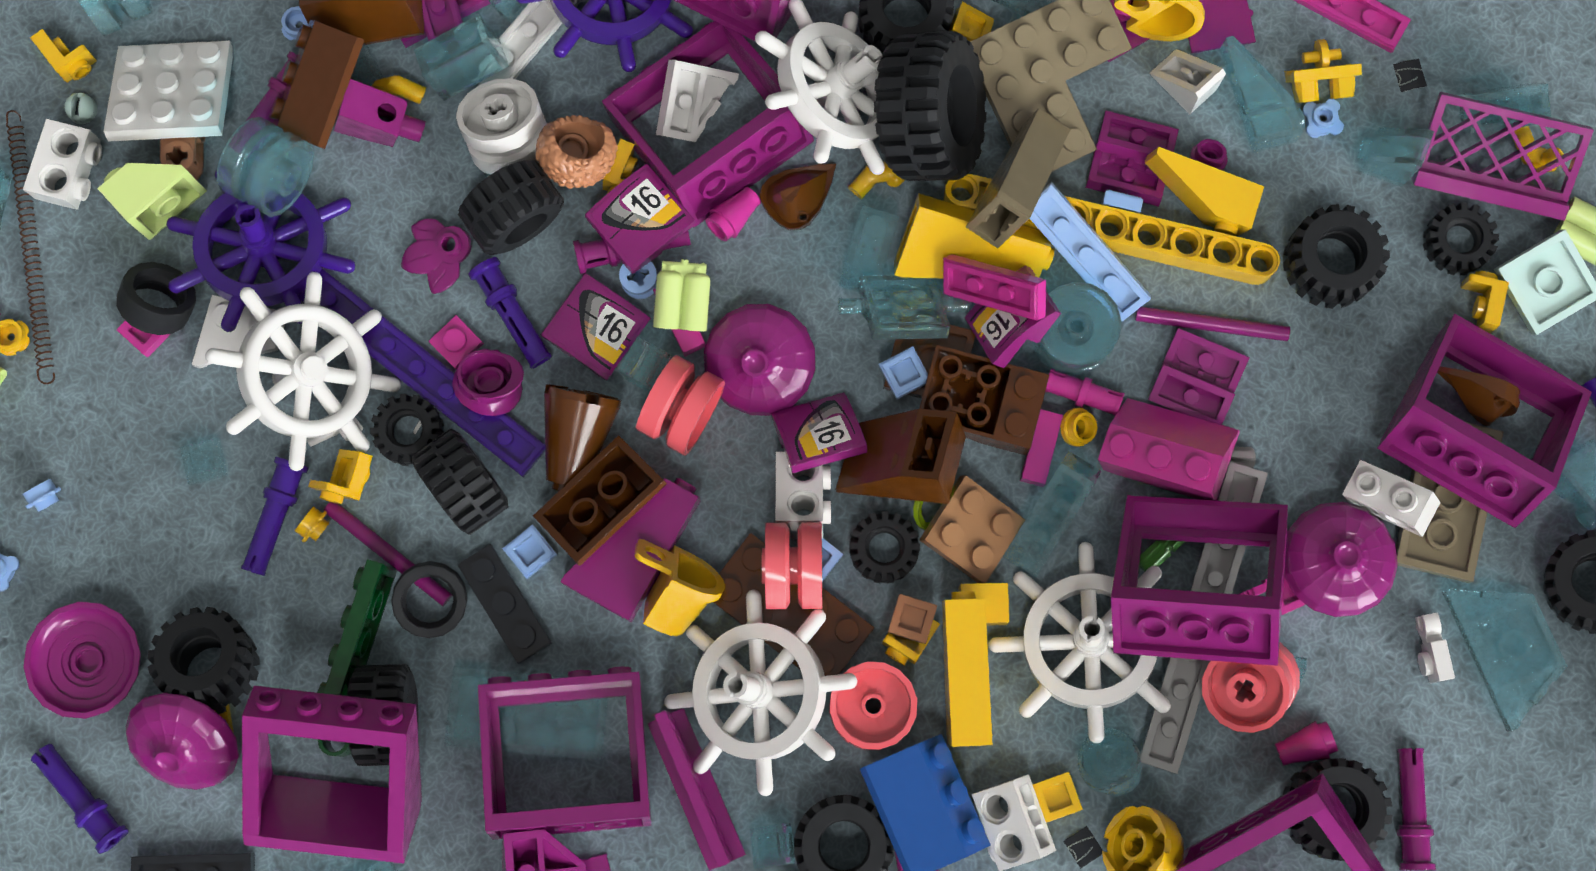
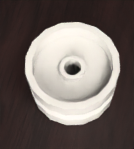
(500, 123)

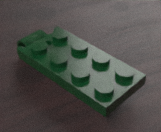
(360, 630)

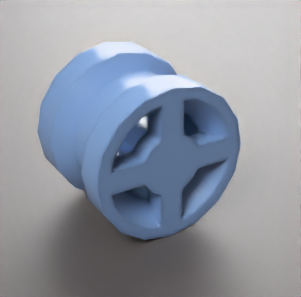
(641, 285)

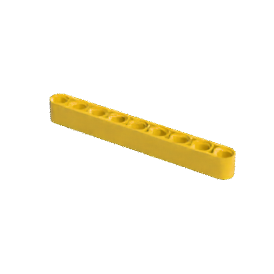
(1165, 233)

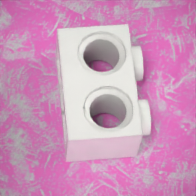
(52, 164)
(799, 495)
(1391, 498)
(1022, 820)

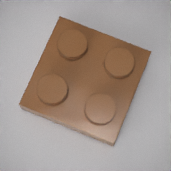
(972, 530)

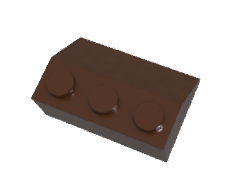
(368, 19)
(316, 82)
(599, 500)

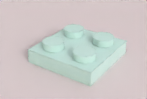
(1548, 282)

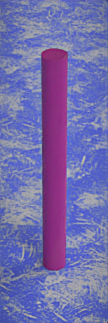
(1213, 323)
(385, 551)

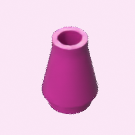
(731, 215)
(1307, 744)

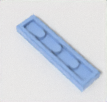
(1087, 251)

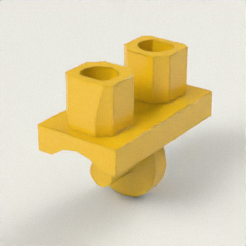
(1340, 76)

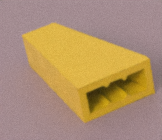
(940, 230)
(966, 671)

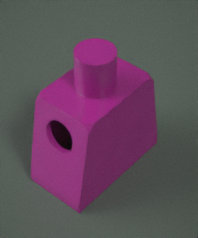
(361, 114)

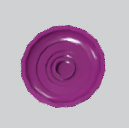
(761, 357)
(1339, 559)
(82, 660)
(181, 741)

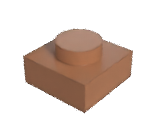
(912, 619)

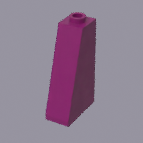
(612, 572)

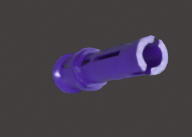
(501, 296)
(279, 497)
(88, 811)

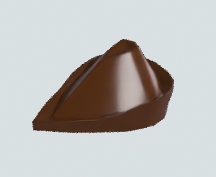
(797, 194)
(1482, 394)

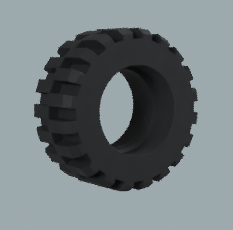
(930, 106)

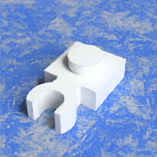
(1435, 657)

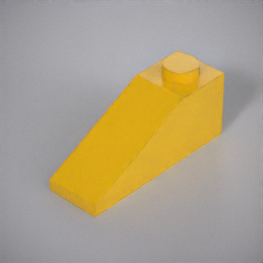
(1210, 194)

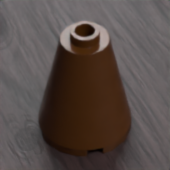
(574, 430)

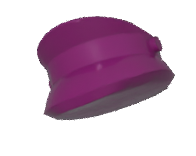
(488, 382)

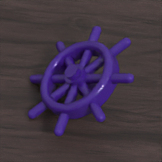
(618, 32)
(259, 246)

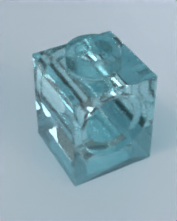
(643, 364)

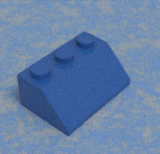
(925, 806)

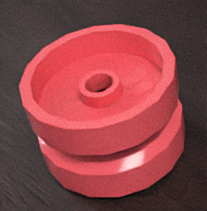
(680, 405)
(792, 565)
(1250, 706)
(894, 717)

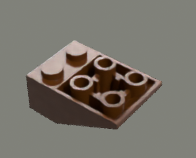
(991, 401)
(906, 457)

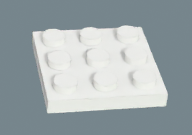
(169, 91)

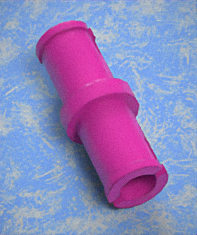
(1084, 392)

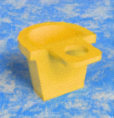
(1163, 18)
(680, 590)

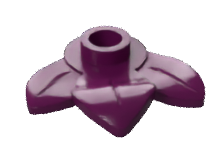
(431, 256)

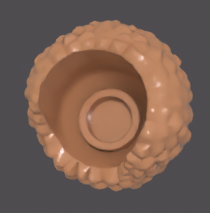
(576, 151)

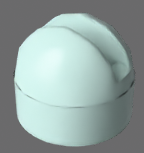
(85, 108)

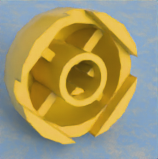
(1142, 841)

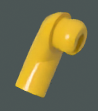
(401, 86)
(1538, 156)
(866, 180)

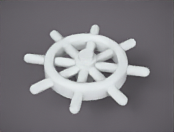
(834, 86)
(303, 370)
(1089, 643)
(759, 692)

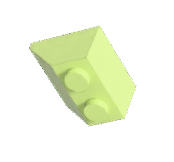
(150, 194)

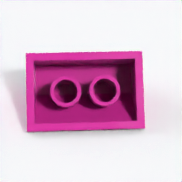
(1168, 450)

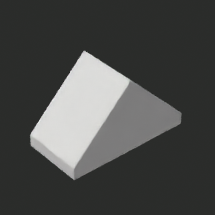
(1188, 78)

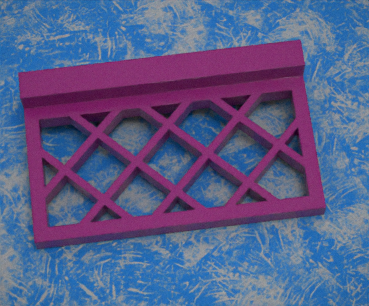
(1500, 189)
(696, 791)

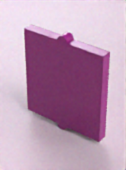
(1221, 21)

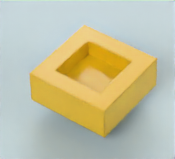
(1057, 797)

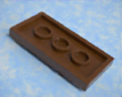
(833, 642)

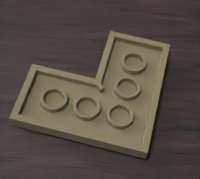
(1035, 55)

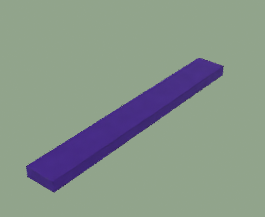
(432, 381)

